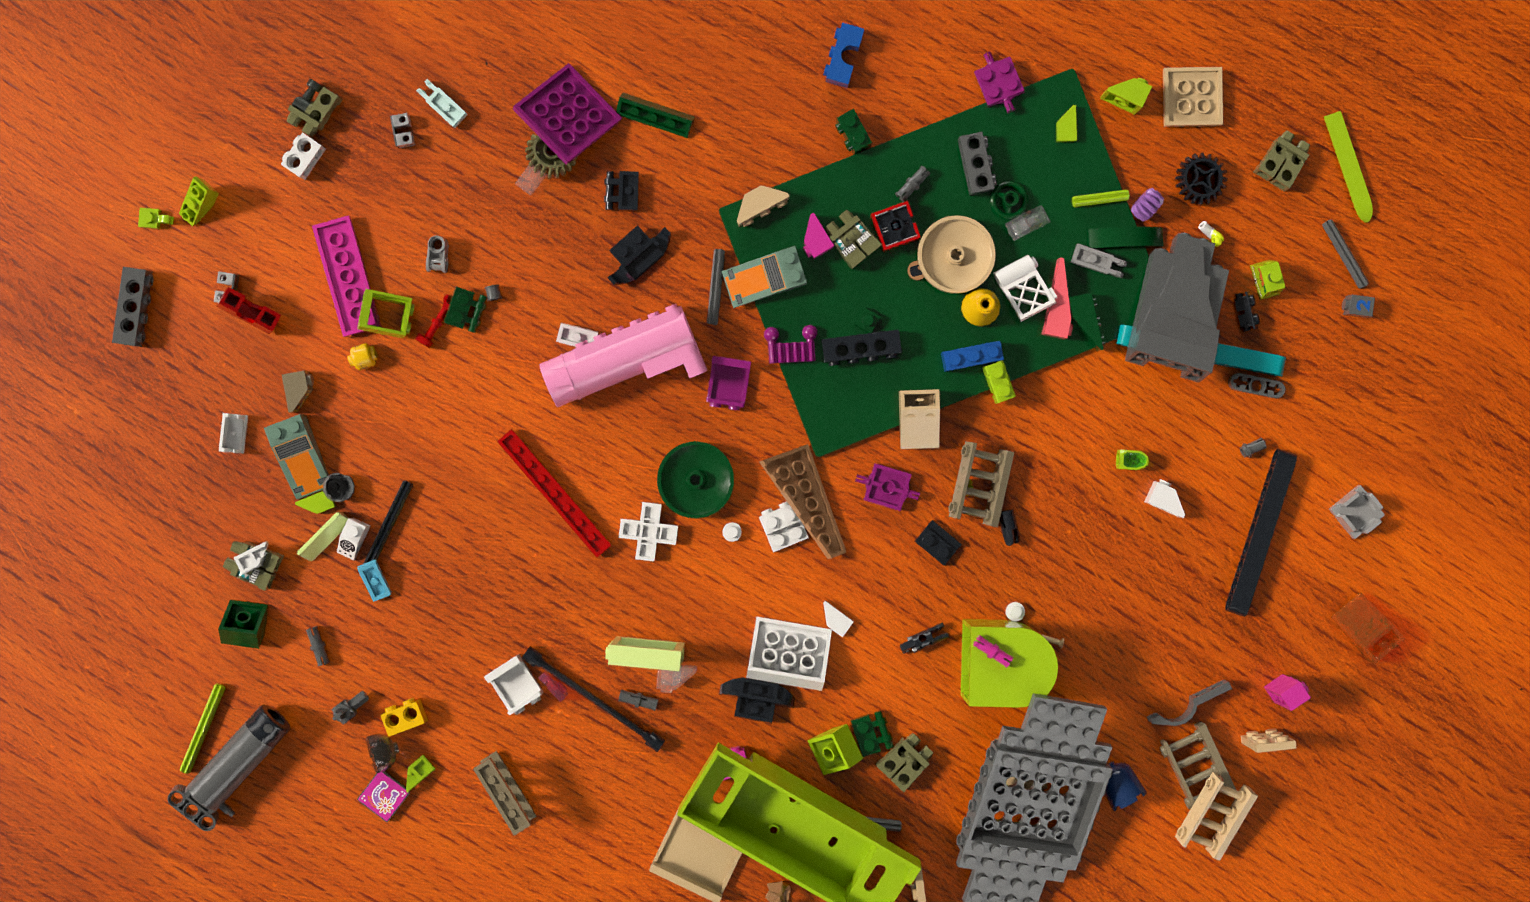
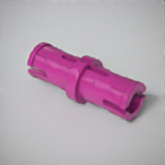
(993, 651)

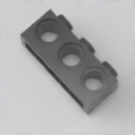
(971, 172)

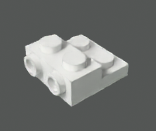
(782, 527)

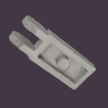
(1096, 260)

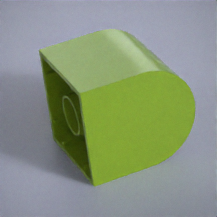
(991, 683)

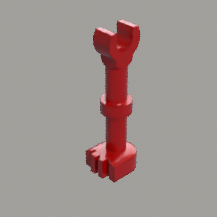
(436, 323)

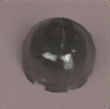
(382, 751)

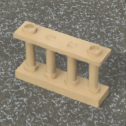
(1229, 825)

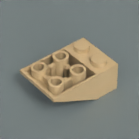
(919, 419)

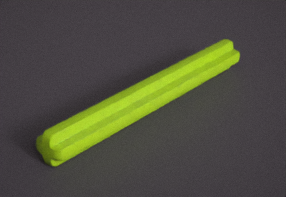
(202, 728)

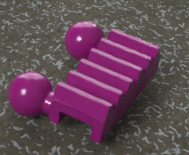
(791, 351)

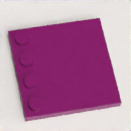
(567, 113)

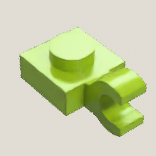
(152, 218)

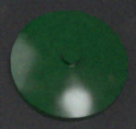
(695, 479)

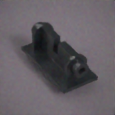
(1249, 318)

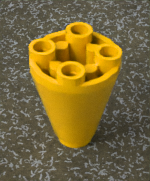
(975, 312)

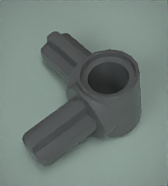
(348, 708)

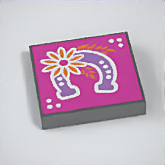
(383, 795)

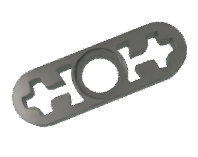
(1269, 393)

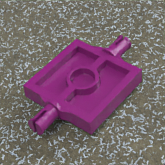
(999, 82)
(887, 487)

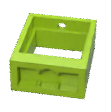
(365, 310)

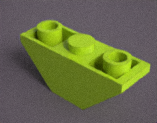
(198, 201)

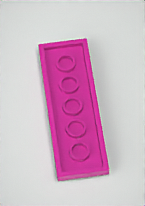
(344, 272)

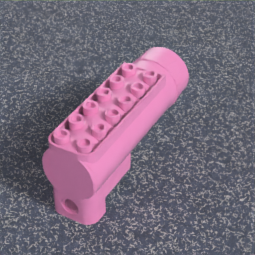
(643, 347)

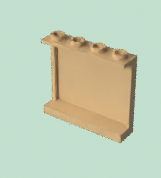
(695, 860)

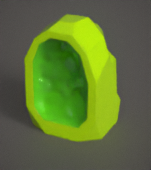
(1131, 460)

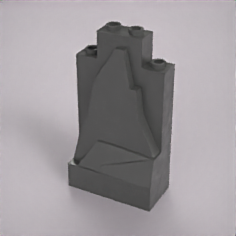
(1179, 309)

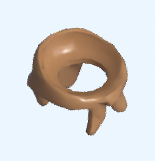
(778, 892)

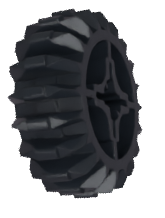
(1197, 172)

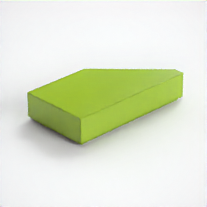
(1067, 126)
(316, 503)
(417, 772)

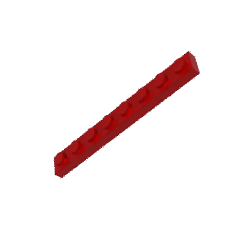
(554, 493)

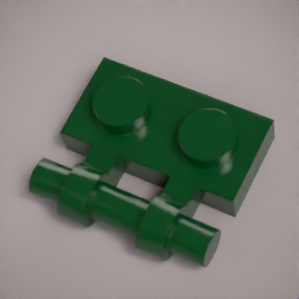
(460, 306)
(866, 736)

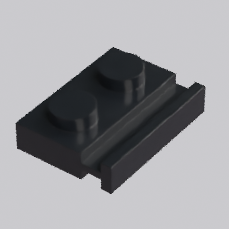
(937, 542)

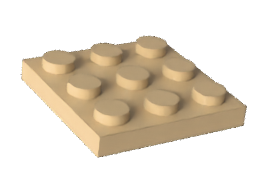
(1192, 96)

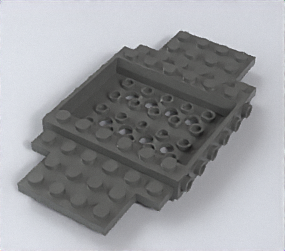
(1051, 747)

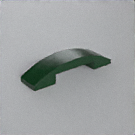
(1125, 237)

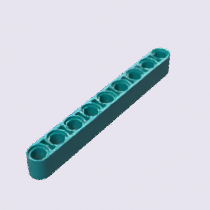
(1231, 356)

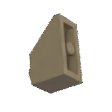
(297, 389)

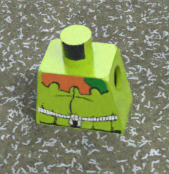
(1267, 278)

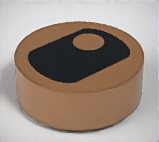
(914, 271)

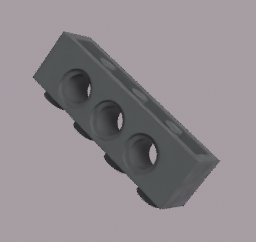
(126, 298)

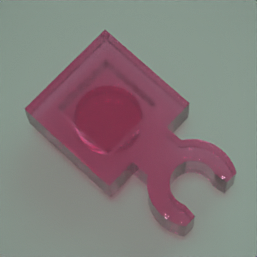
(555, 688)

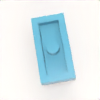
(374, 580)

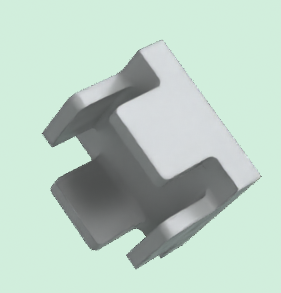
(1358, 512)

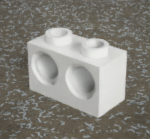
(307, 159)

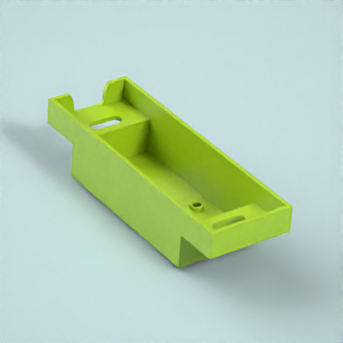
(803, 829)

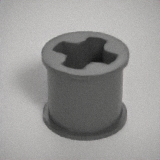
(493, 292)

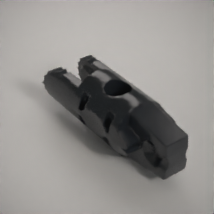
(914, 642)

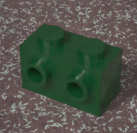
(853, 132)

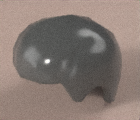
(338, 487)

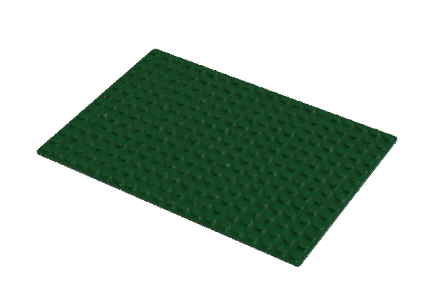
(862, 398)

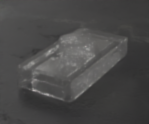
(529, 180)

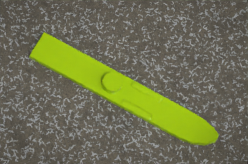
(1349, 165)

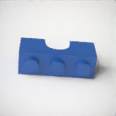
(847, 38)
(972, 356)

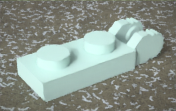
(443, 105)

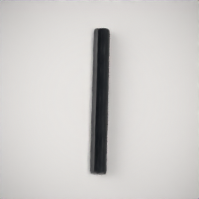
(389, 521)

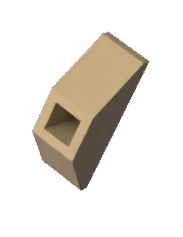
(759, 203)

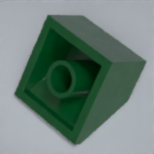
(243, 624)

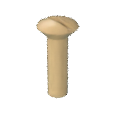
(1054, 641)

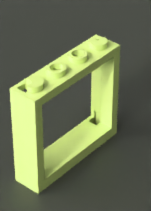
(645, 653)

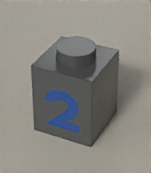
(1358, 306)

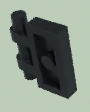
(628, 190)

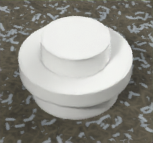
(732, 531)
(1015, 611)

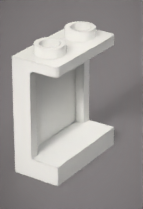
(515, 685)

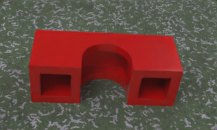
(253, 314)

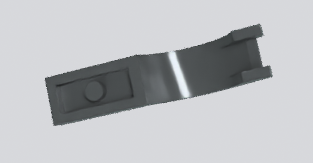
(1194, 700)

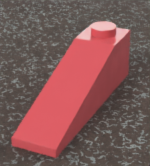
(1058, 315)

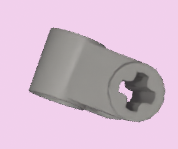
(437, 256)

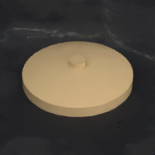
(956, 254)

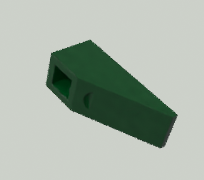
(1084, 317)

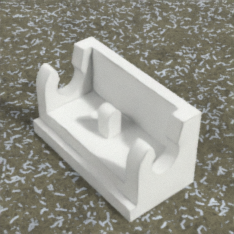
(233, 433)

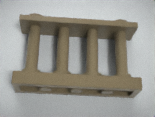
(997, 492)
(1209, 751)
(505, 792)

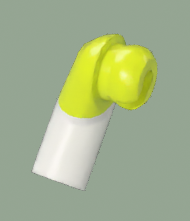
(1215, 236)

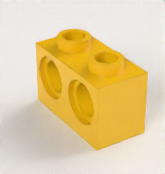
(405, 720)

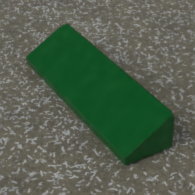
(654, 115)

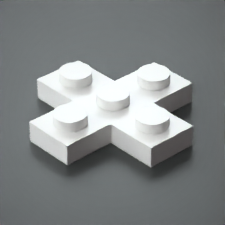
(648, 531)

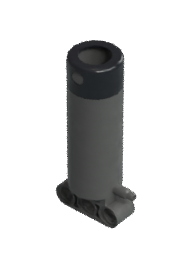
(230, 768)

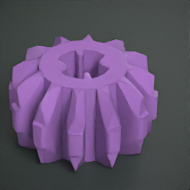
(1147, 204)

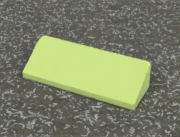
(323, 536)

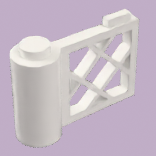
(1018, 273)

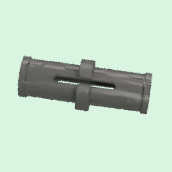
(912, 184)
(317, 646)
(638, 700)

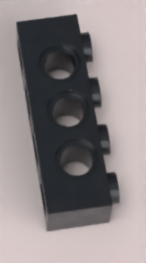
(890, 338)

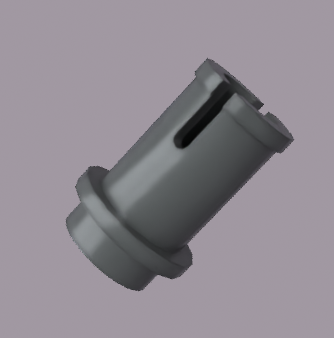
(1253, 447)

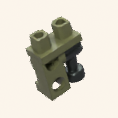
(316, 112)

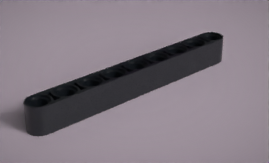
(1261, 532)

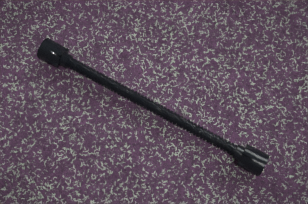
(652, 739)

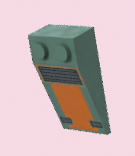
(764, 277)
(298, 455)

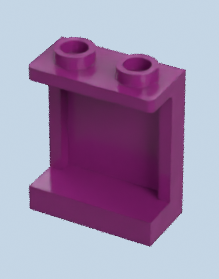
(728, 382)

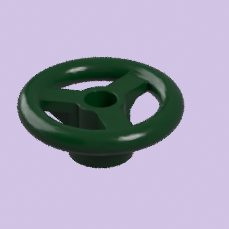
(1015, 196)

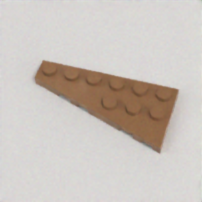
(801, 486)

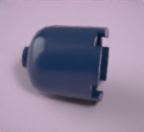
(1123, 786)

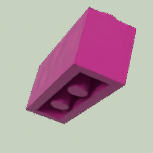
(1287, 692)

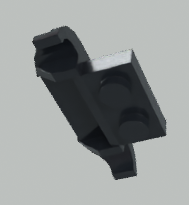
(637, 254)
(756, 698)

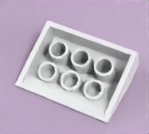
(789, 653)

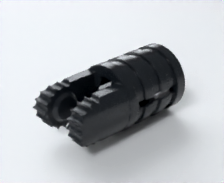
(1009, 527)

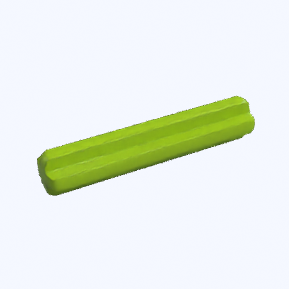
(1100, 198)

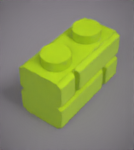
(999, 382)

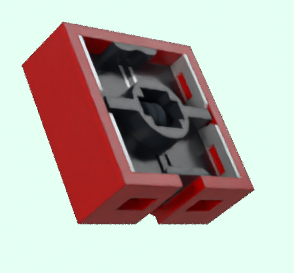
(895, 226)

